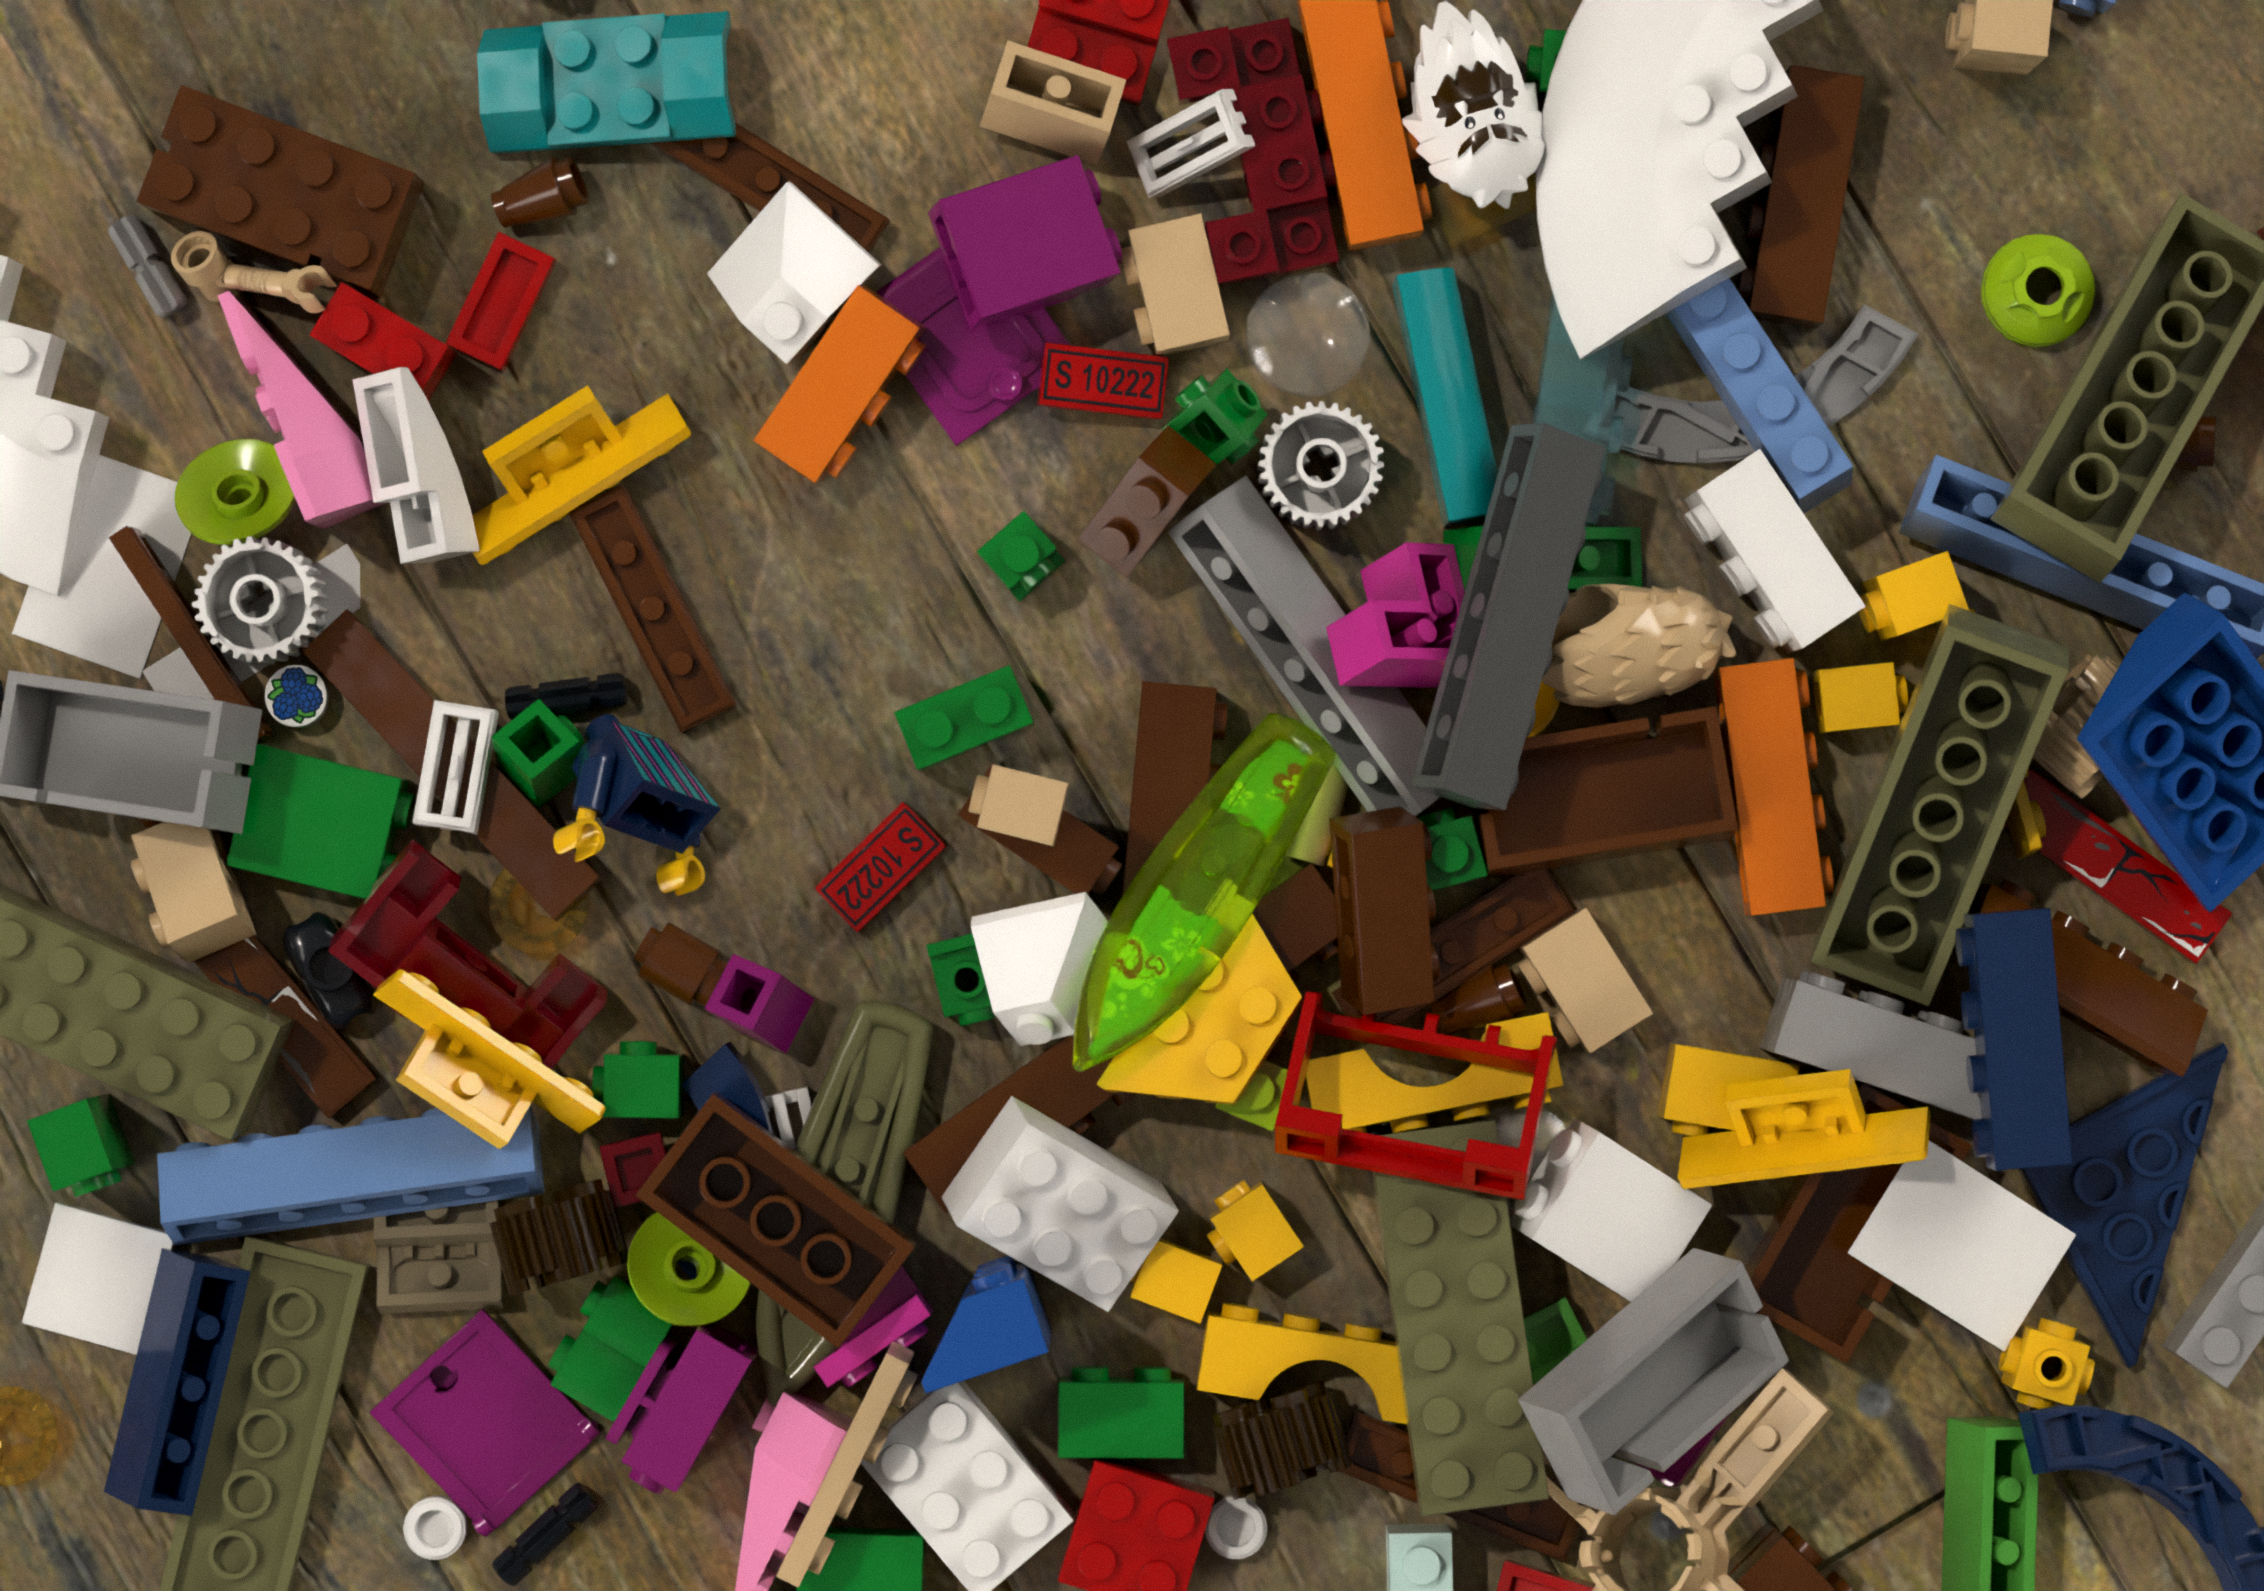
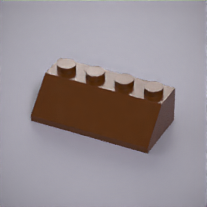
(2109, 992)

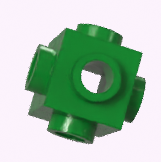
(1218, 416)

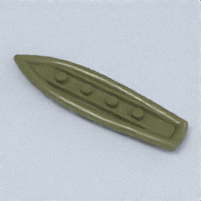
(858, 1139)

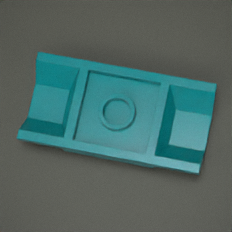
(605, 82)

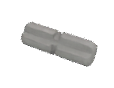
(152, 275)

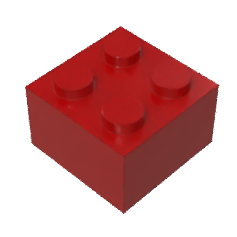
(1135, 1530)

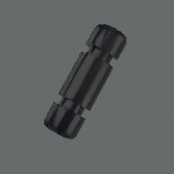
(569, 695)
(545, 1534)

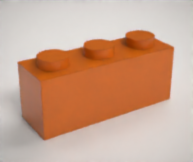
(842, 385)

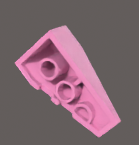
(320, 446)
(786, 1475)

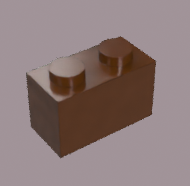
(1147, 501)

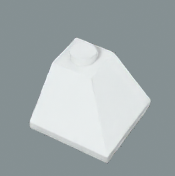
(791, 273)
(1037, 963)

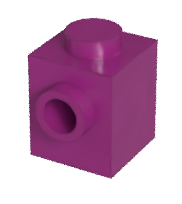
(759, 1003)

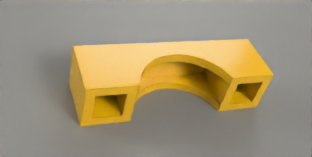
(1368, 1097)
(1247, 1353)

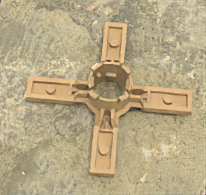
(1715, 1493)

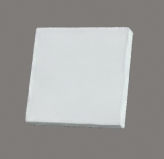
(95, 1277)

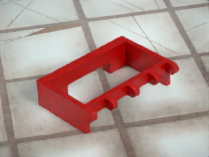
(1481, 1168)

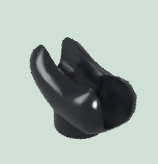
(329, 982)

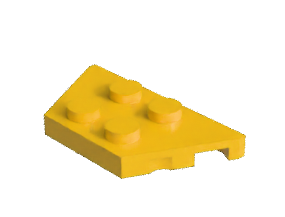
(1219, 1034)

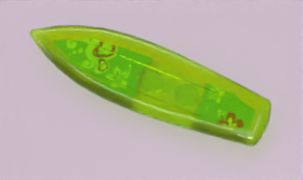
(1198, 888)

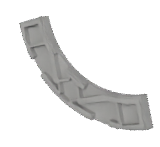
(1708, 433)

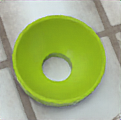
(2012, 309)

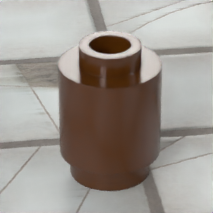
(680, 964)

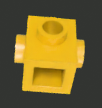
(2027, 1352)

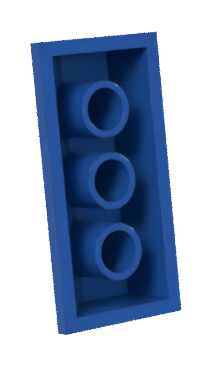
(992, 1326)

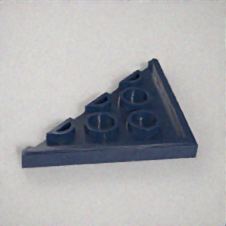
(2129, 1192)

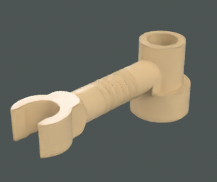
(206, 266)

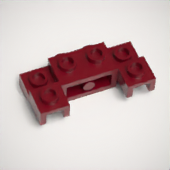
(1284, 171)
(400, 931)

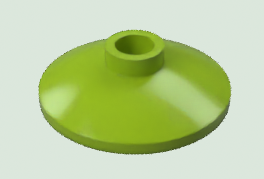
(228, 475)
(666, 1295)

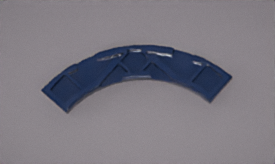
(2163, 1469)

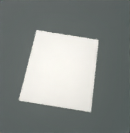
(101, 604)
(1962, 1244)

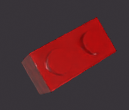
(381, 339)

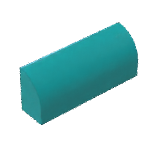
(1446, 393)

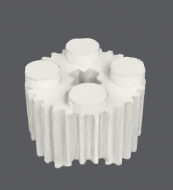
(1333, 433)
(232, 582)

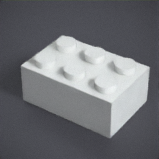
(1772, 554)
(1059, 1204)
(968, 1487)

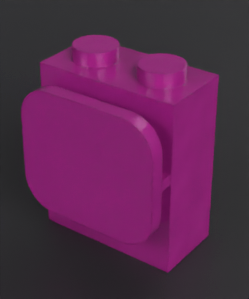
(1026, 241)
(680, 1405)

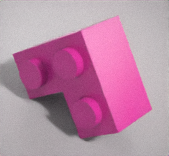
(1405, 624)

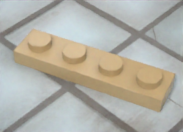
(861, 1442)

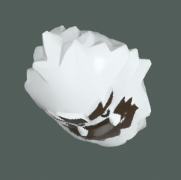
(1474, 109)

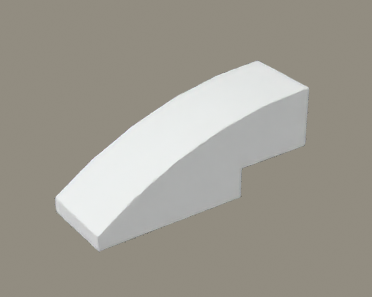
(413, 468)

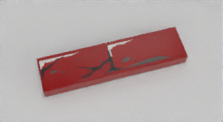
(2123, 873)

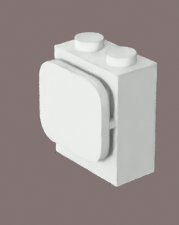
(1607, 1211)

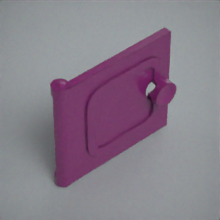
(961, 361)
(492, 1432)

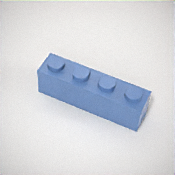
(1762, 394)

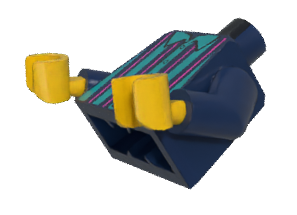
(640, 790)

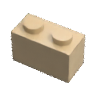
(1999, 34)
(1052, 102)
(1176, 286)
(1019, 804)
(191, 889)
(1583, 981)

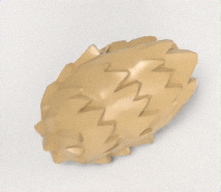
(1634, 644)

